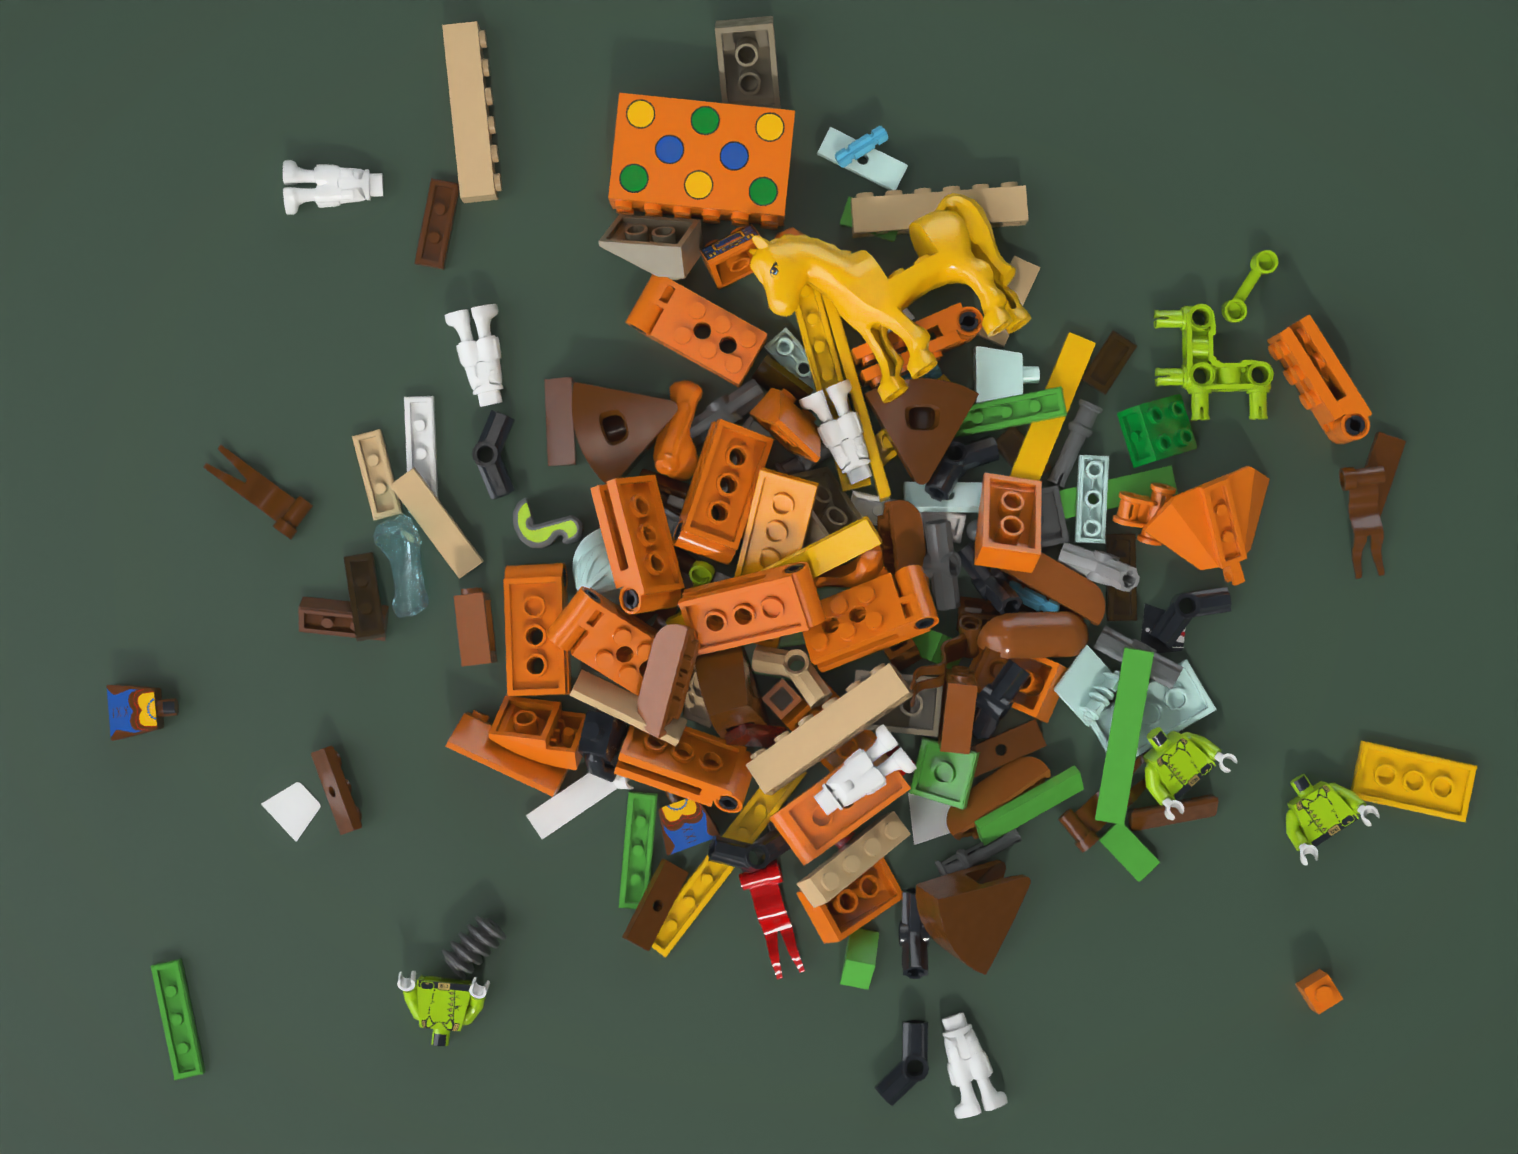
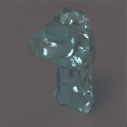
(402, 547)

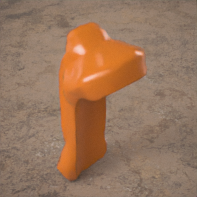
(674, 447)
(860, 570)

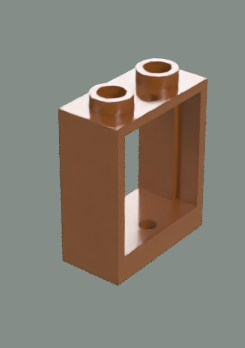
(475, 627)
(957, 710)

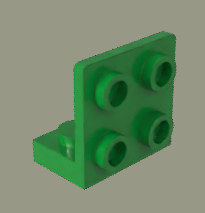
(1156, 430)

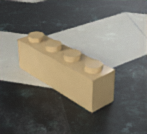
(853, 859)

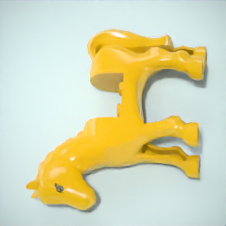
(952, 248)

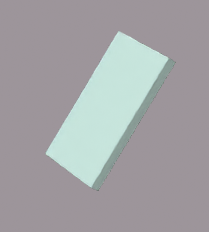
(1164, 708)

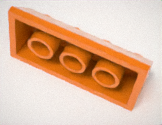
(472, 740)

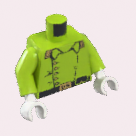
(1178, 764)
(1321, 813)
(442, 1003)

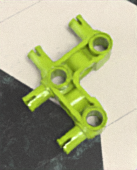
(1220, 377)

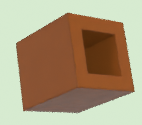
(781, 698)

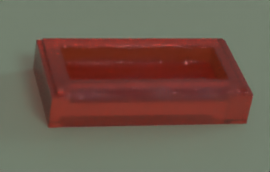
(753, 735)

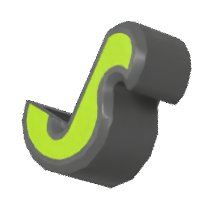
(546, 533)

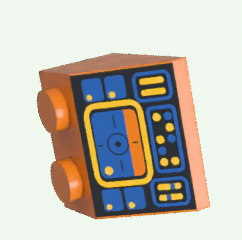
(730, 256)

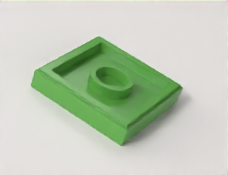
(943, 775)

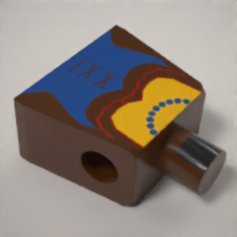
(137, 710)
(685, 823)

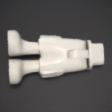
(333, 188)
(482, 356)
(841, 435)
(860, 776)
(967, 1063)

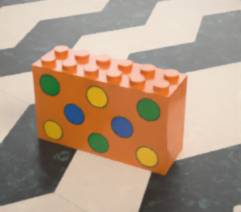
(701, 160)

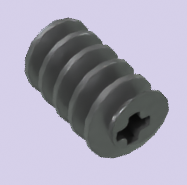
(473, 945)

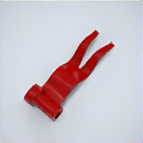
(772, 912)

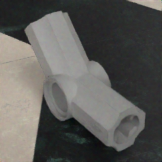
(1099, 567)

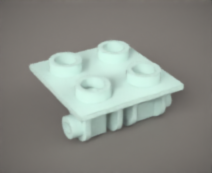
(1087, 686)

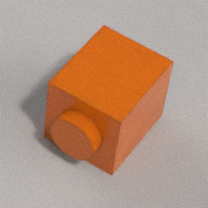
(1319, 991)

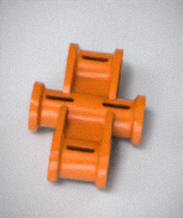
(1138, 509)

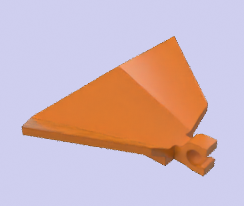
(1213, 522)

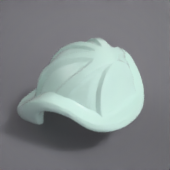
(593, 568)

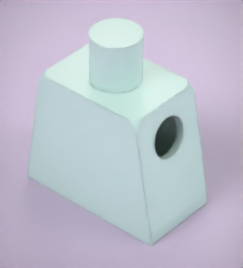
(1000, 373)

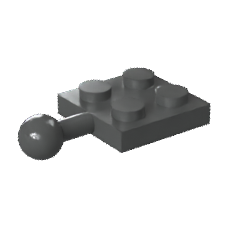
(1052, 519)

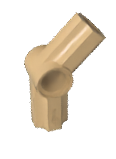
(778, 663)

